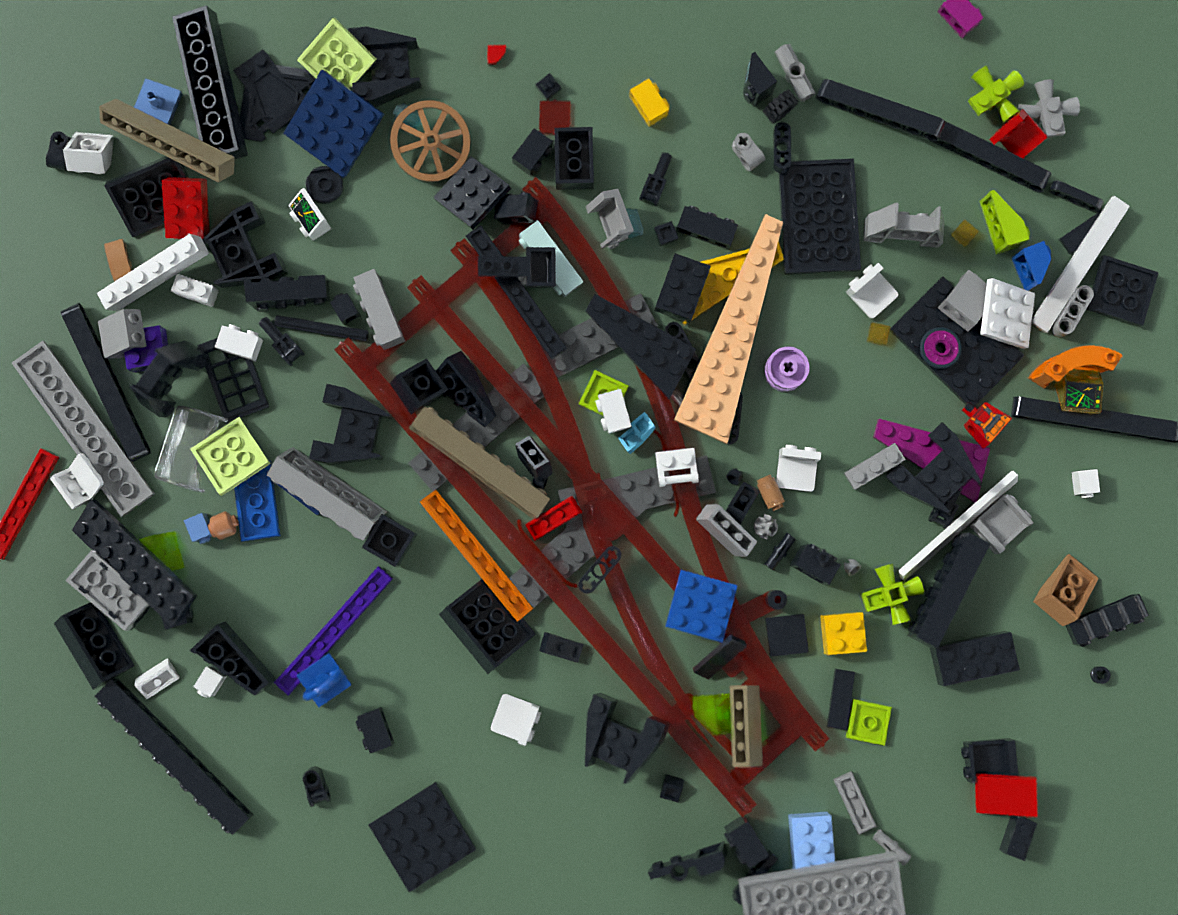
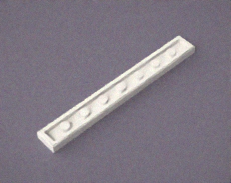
(1079, 264)
(958, 525)

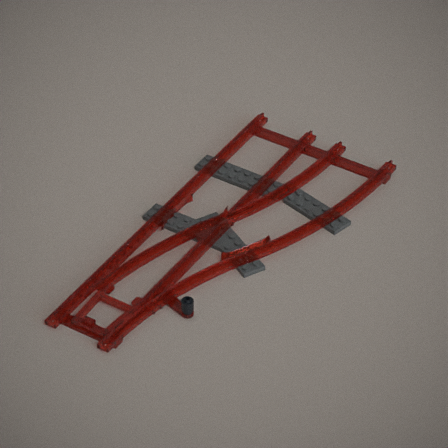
(606, 505)

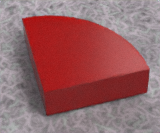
(495, 53)

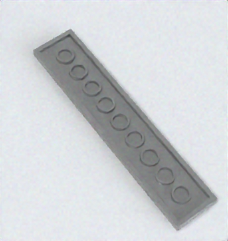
(83, 427)

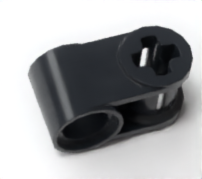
(55, 154)
(317, 790)

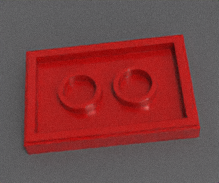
(1006, 795)

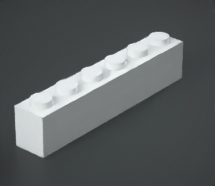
(153, 272)

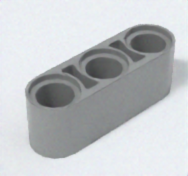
(1066, 318)

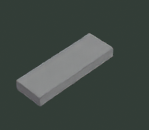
(854, 802)

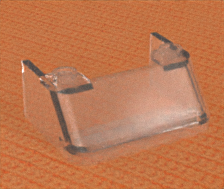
(177, 462)

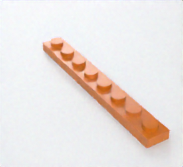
(476, 555)

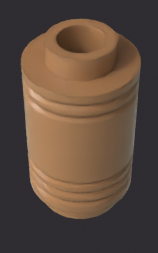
(770, 492)

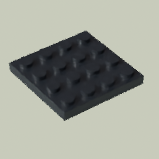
(422, 837)

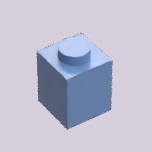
(198, 528)

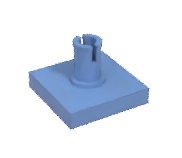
(158, 101)

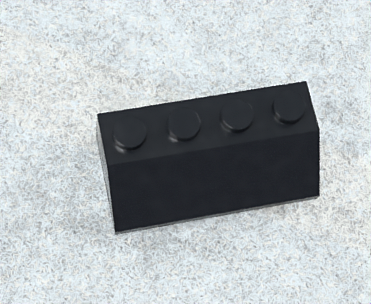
(93, 644)

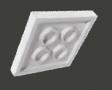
(1007, 313)

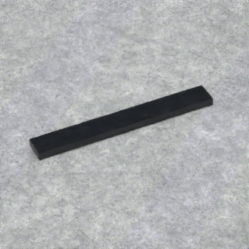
(520, 297)

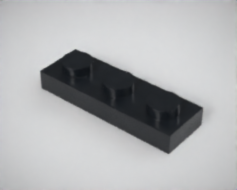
(762, 868)

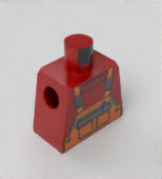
(984, 422)

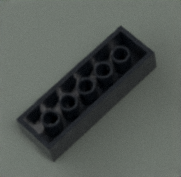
(948, 589)

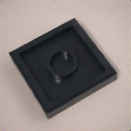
(786, 635)

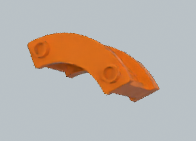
(1080, 358)

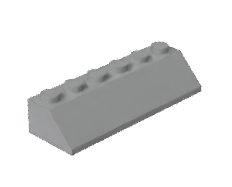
(325, 493)

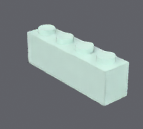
(566, 276)

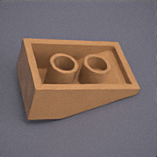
(1066, 591)

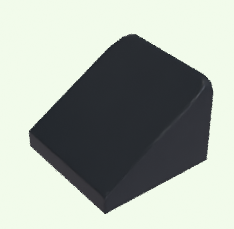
(672, 788)

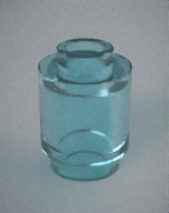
(412, 120)

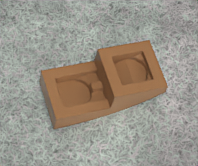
(118, 258)

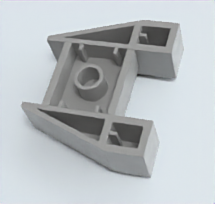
(900, 225)

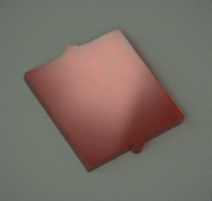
(553, 115)

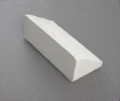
(156, 679)

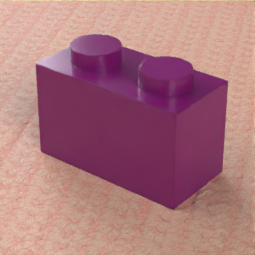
(960, 16)

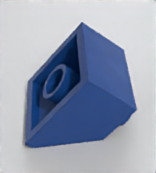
(1032, 264)

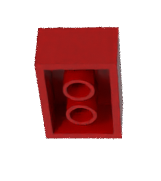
(185, 207)

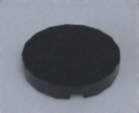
(324, 185)

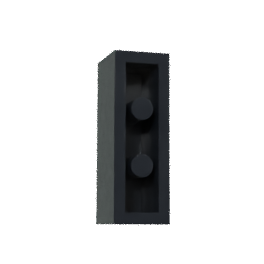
(707, 227)

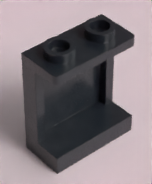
(989, 757)

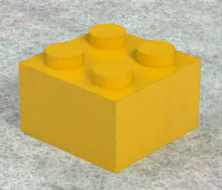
(843, 633)

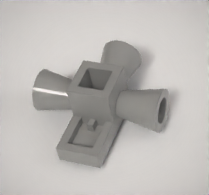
(1050, 110)

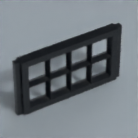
(245, 409)

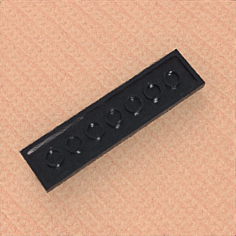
(134, 563)

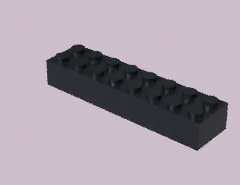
(209, 81)

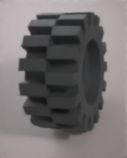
(780, 106)

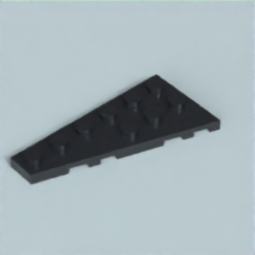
(648, 347)

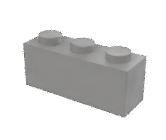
(874, 466)
(726, 530)

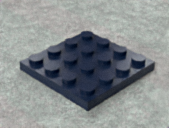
(333, 123)

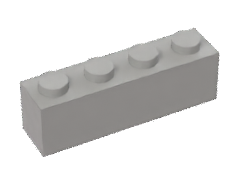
(379, 309)

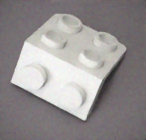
(872, 291)
(797, 468)
(78, 482)
(515, 718)

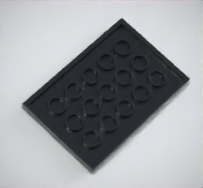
(819, 217)
(981, 360)

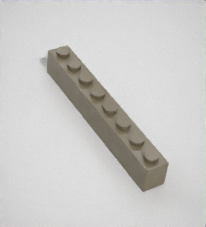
(167, 140)
(479, 463)

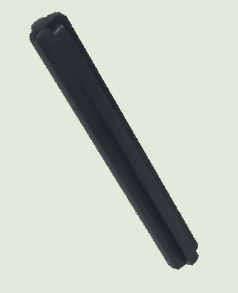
(321, 328)

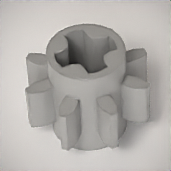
(765, 526)

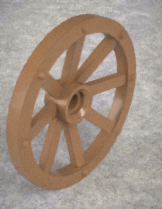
(446, 109)

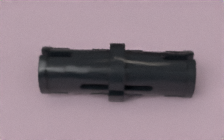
(787, 540)

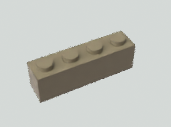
(746, 726)

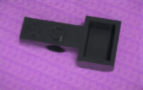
(537, 267)
(706, 860)

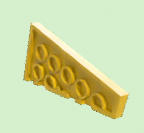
(722, 277)

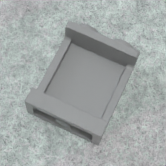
(613, 217)
(966, 301)
(121, 333)
(1001, 523)

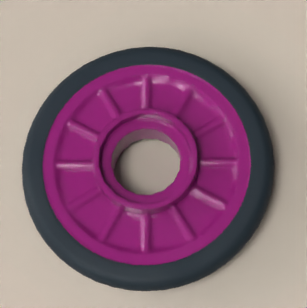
(932, 356)

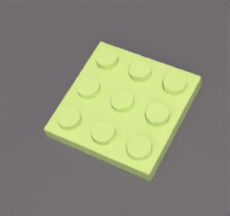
(338, 54)
(230, 456)

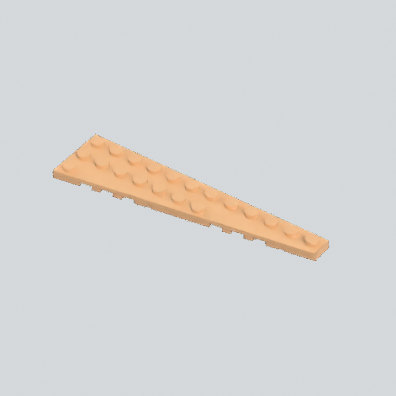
(718, 380)

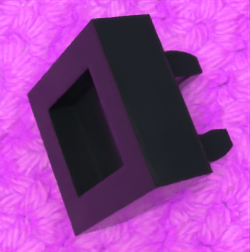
(548, 86)

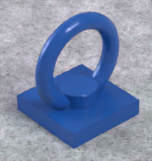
(323, 680)

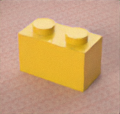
(649, 102)

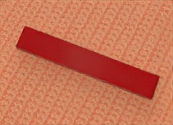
(25, 499)

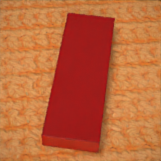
(553, 518)

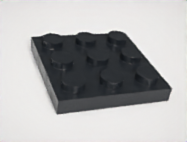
(472, 193)
(1122, 290)

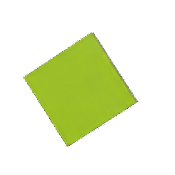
(599, 385)
(868, 722)

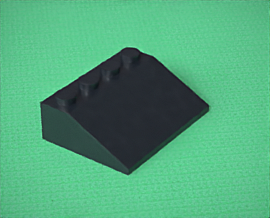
(140, 194)
(486, 626)

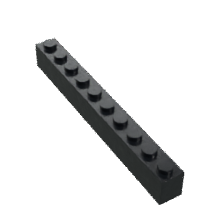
(174, 756)

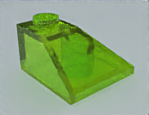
(714, 712)

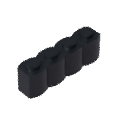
(1106, 619)

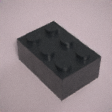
(574, 158)
(682, 288)

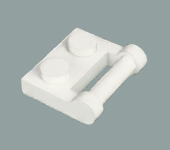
(676, 460)

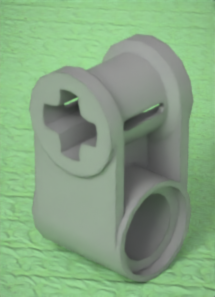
(749, 153)

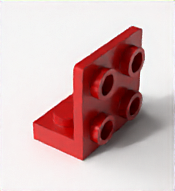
(1019, 134)

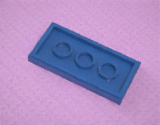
(257, 507)

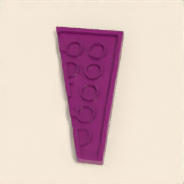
(918, 448)

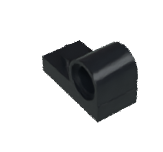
(561, 647)

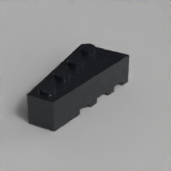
(287, 292)
(233, 658)

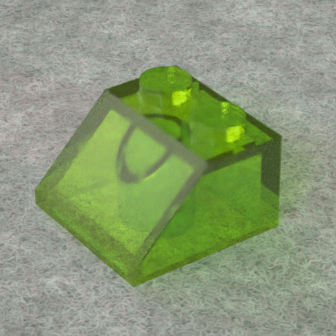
(166, 548)

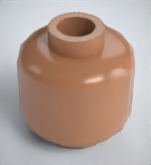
(223, 525)

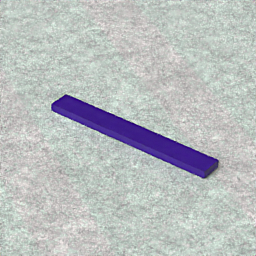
(334, 628)

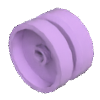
(792, 359)

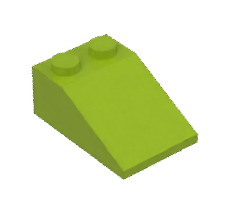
(1004, 224)

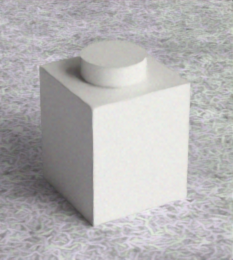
(1086, 483)
(209, 681)

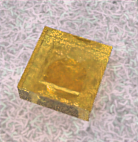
(964, 233)
(878, 333)

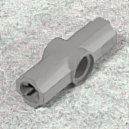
(800, 82)

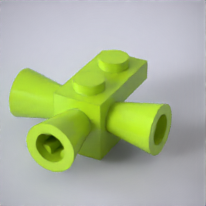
(995, 93)
(892, 594)

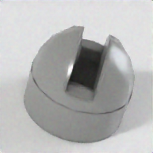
(852, 567)

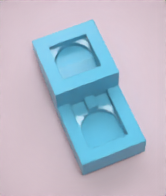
(638, 433)

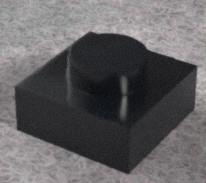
(666, 233)

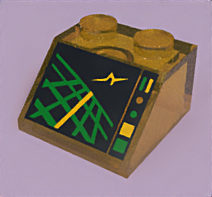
(1081, 391)

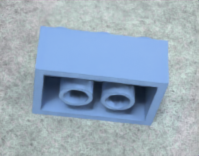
(811, 839)

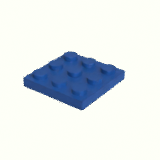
(701, 605)

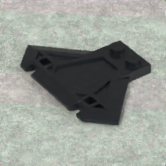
(269, 94)

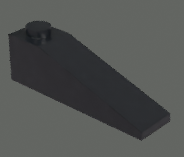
(466, 388)

